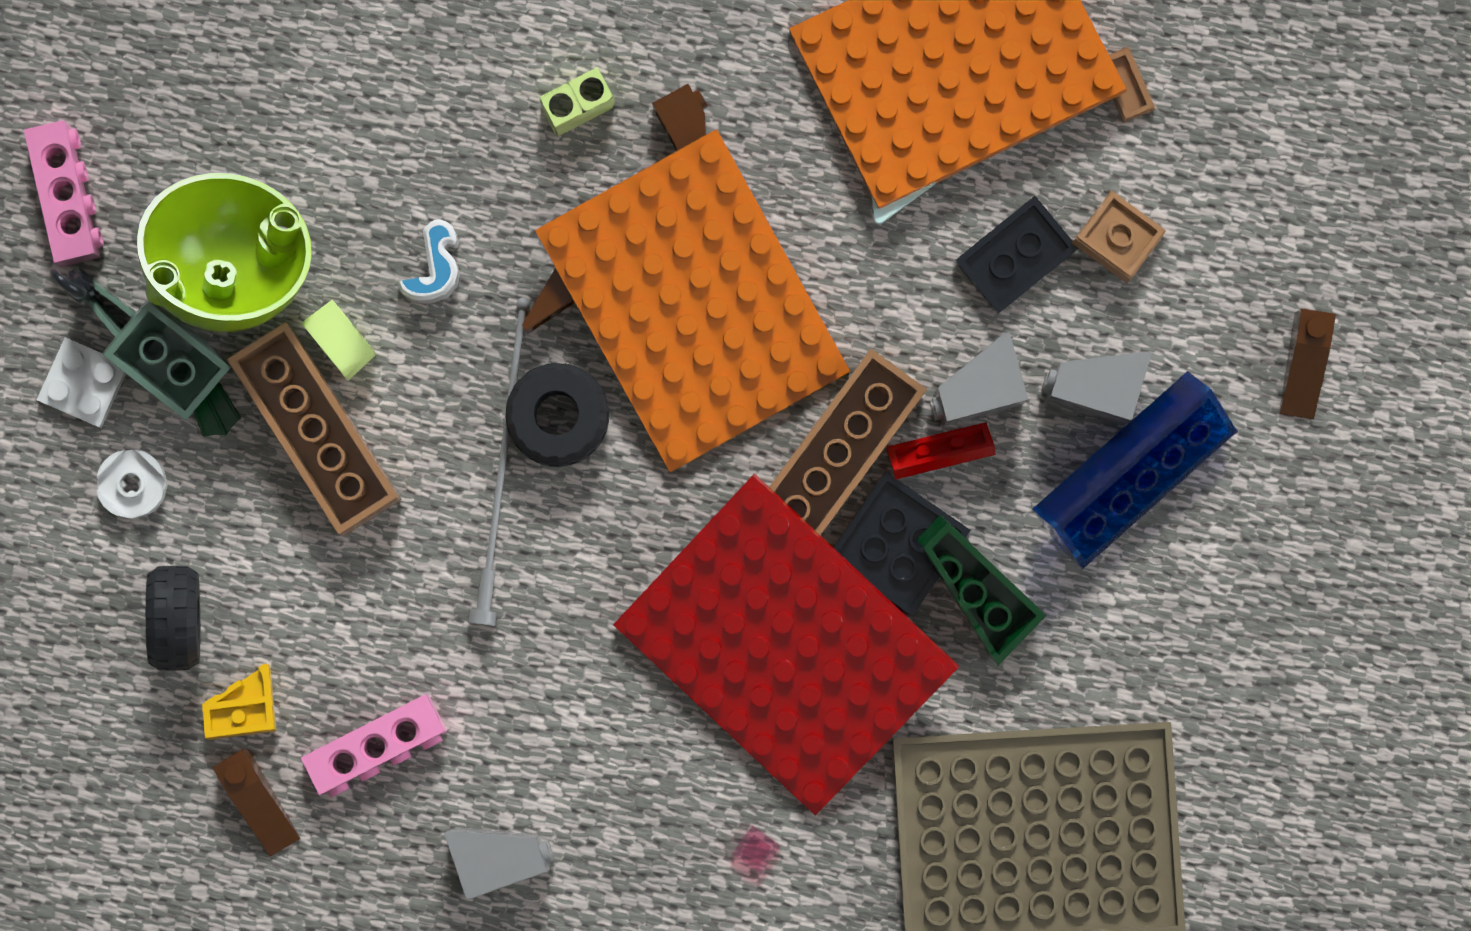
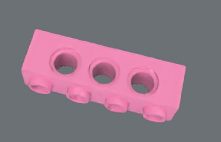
(42, 145)
(322, 762)

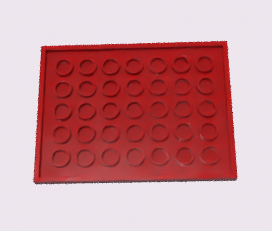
(785, 644)

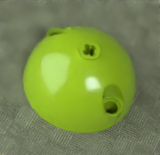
(209, 254)

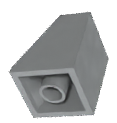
(982, 386)
(1099, 386)
(496, 858)

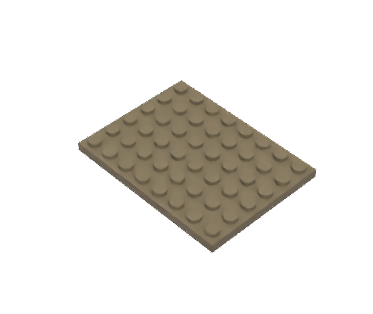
(1040, 830)

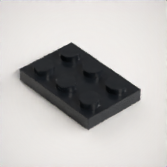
(1016, 255)

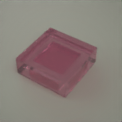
(756, 849)

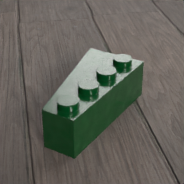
(986, 597)

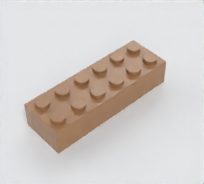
(314, 429)
(847, 440)

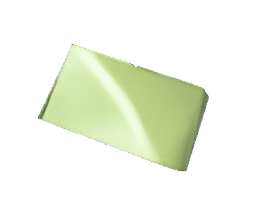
(576, 117)
(339, 339)

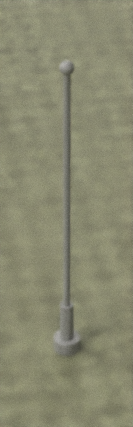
(482, 614)

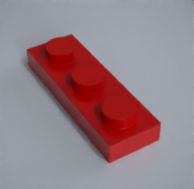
(941, 450)

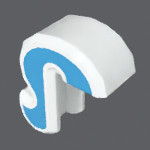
(442, 267)

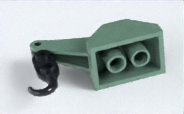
(153, 347)

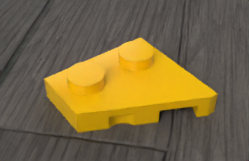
(242, 708)

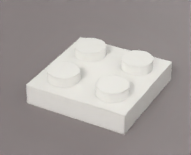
(82, 383)

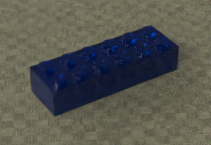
(1135, 469)

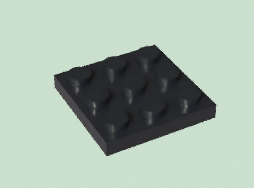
(885, 544)

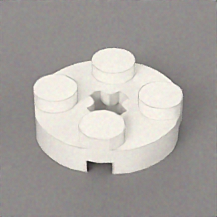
(112, 484)

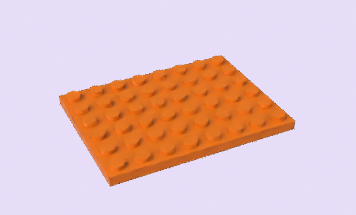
(950, 81)
(692, 300)

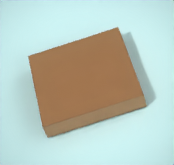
(1119, 237)

